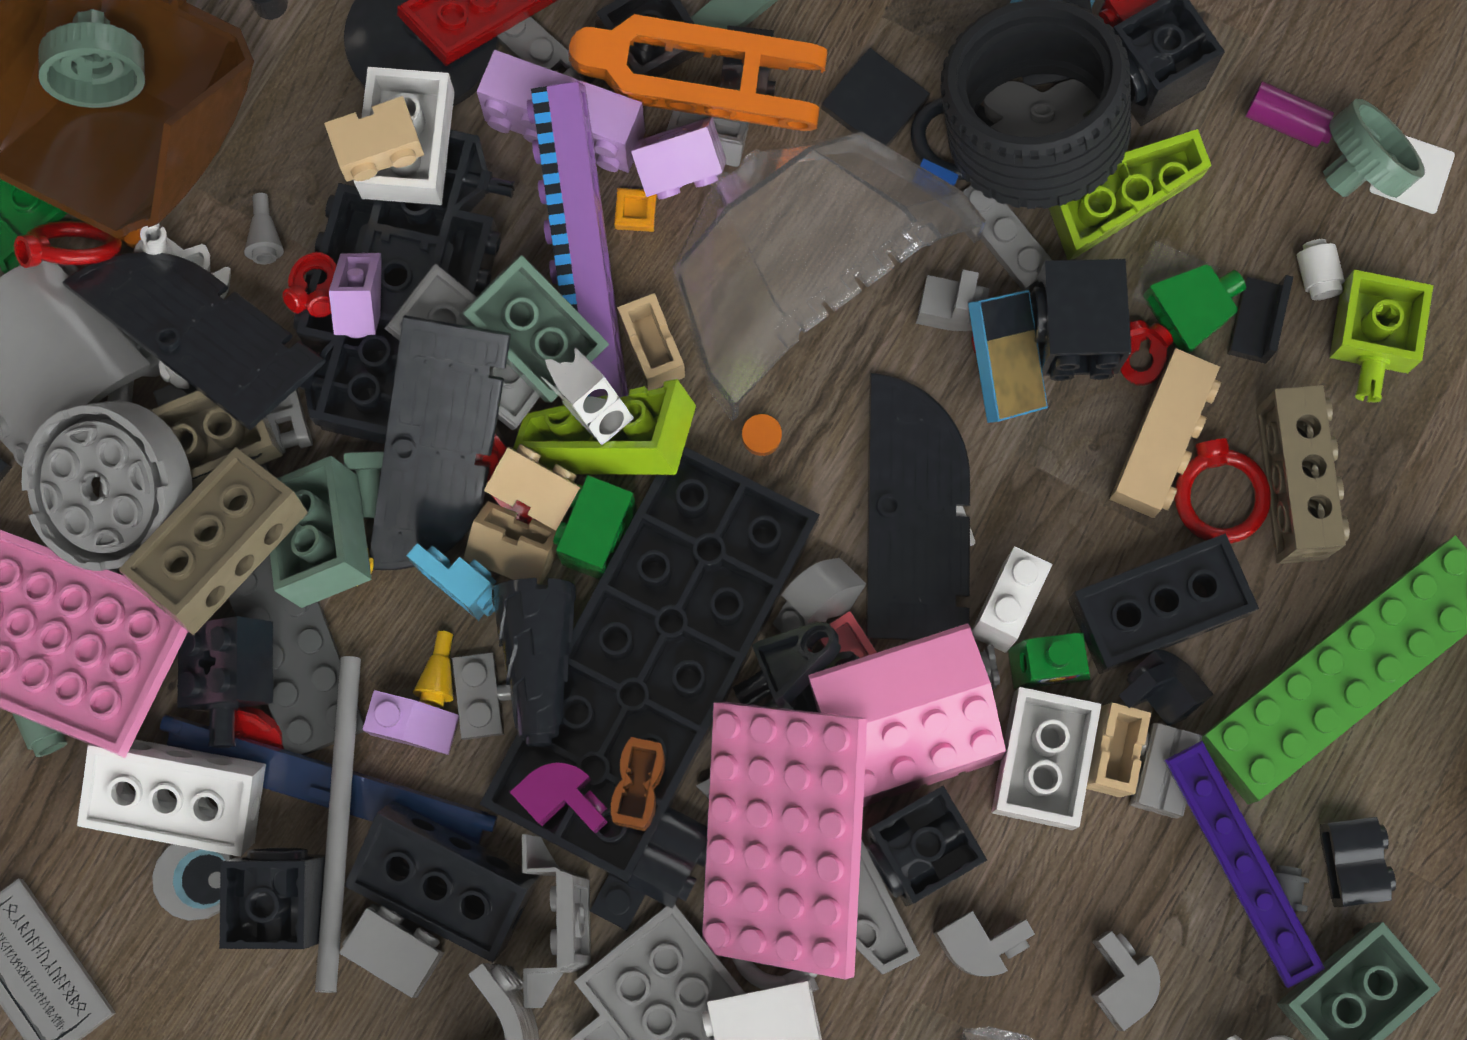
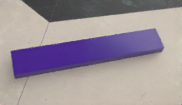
(1244, 864)

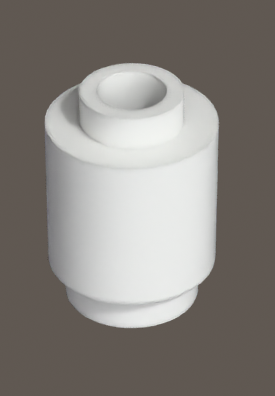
(1320, 269)

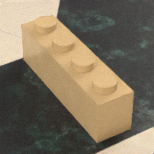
(1165, 434)

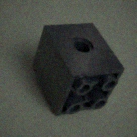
(1168, 56)
(1082, 318)
(923, 847)
(271, 899)

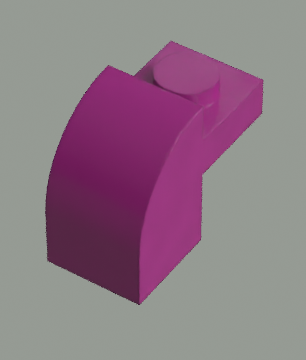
(552, 787)

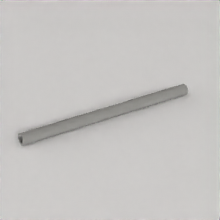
(338, 826)

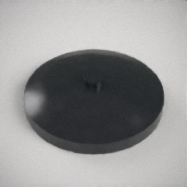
(382, 40)

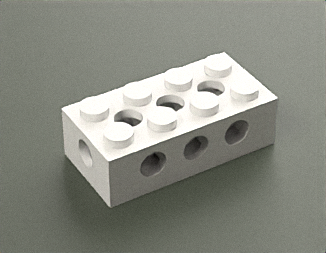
(154, 815)

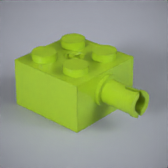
(1378, 345)

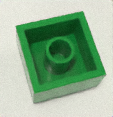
(595, 527)

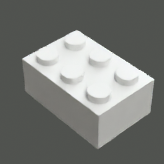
(430, 105)
(1046, 758)

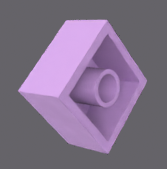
(679, 158)

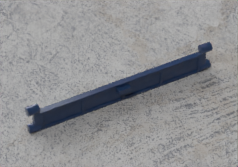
(311, 781)

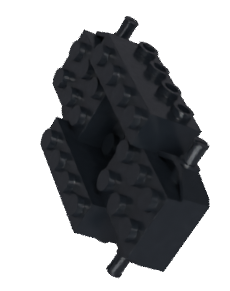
(357, 380)

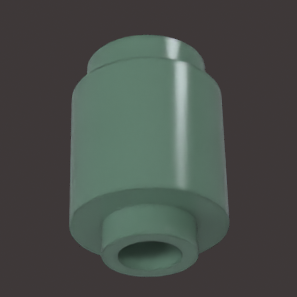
(39, 737)

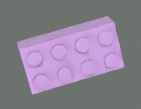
(614, 118)

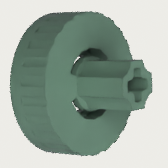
(90, 78)
(1371, 152)

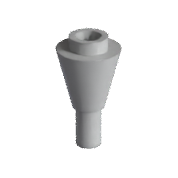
(263, 241)

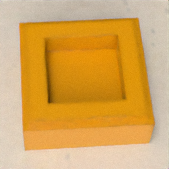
(635, 210)

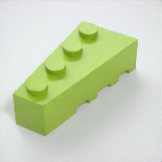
(1138, 186)
(643, 447)

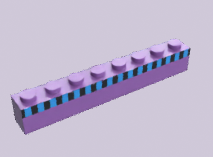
(576, 217)

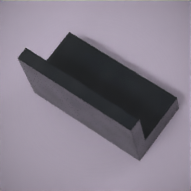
(1260, 319)

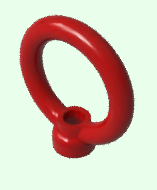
(35, 246)
(1217, 454)

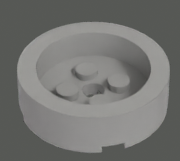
(140, 474)

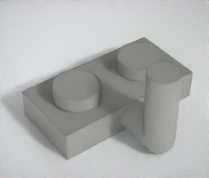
(479, 696)

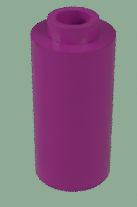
(1290, 115)

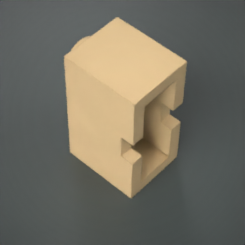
(375, 140)
(651, 341)
(526, 480)
(511, 545)
(1118, 750)

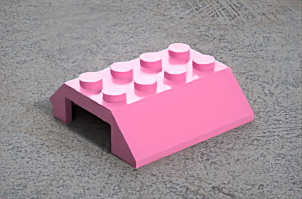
(924, 711)

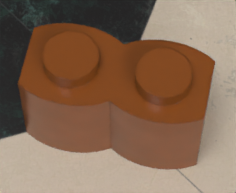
(641, 771)

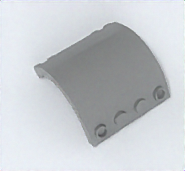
(56, 352)
(503, 992)

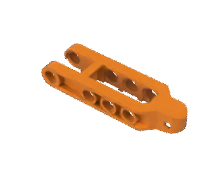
(605, 56)

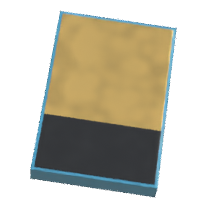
(1007, 356)

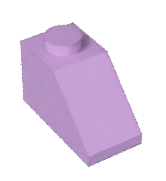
(356, 294)
(410, 722)

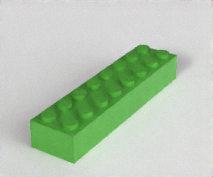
(1343, 675)

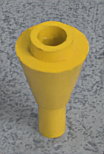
(436, 679)

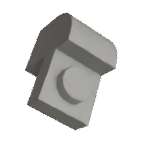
(946, 301)
(818, 594)
(974, 952)
(1135, 986)

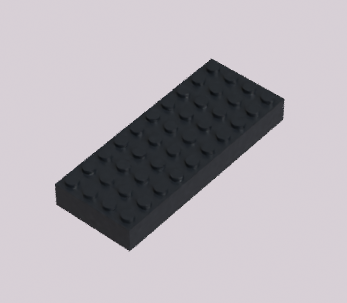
(661, 645)

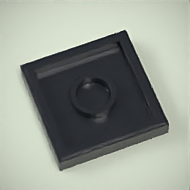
(875, 99)

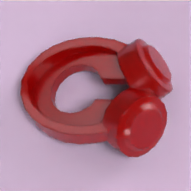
(295, 295)
(1160, 341)

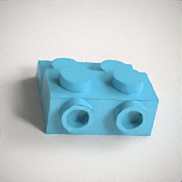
(463, 582)

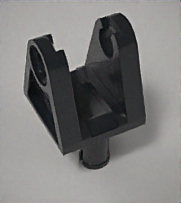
(786, 665)

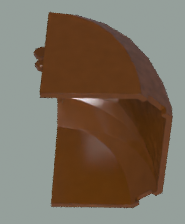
(131, 159)

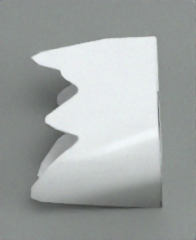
(576, 381)

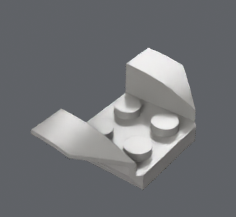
(572, 907)

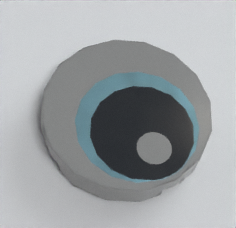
(188, 882)

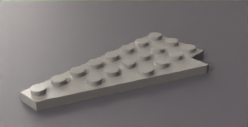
(655, 984)

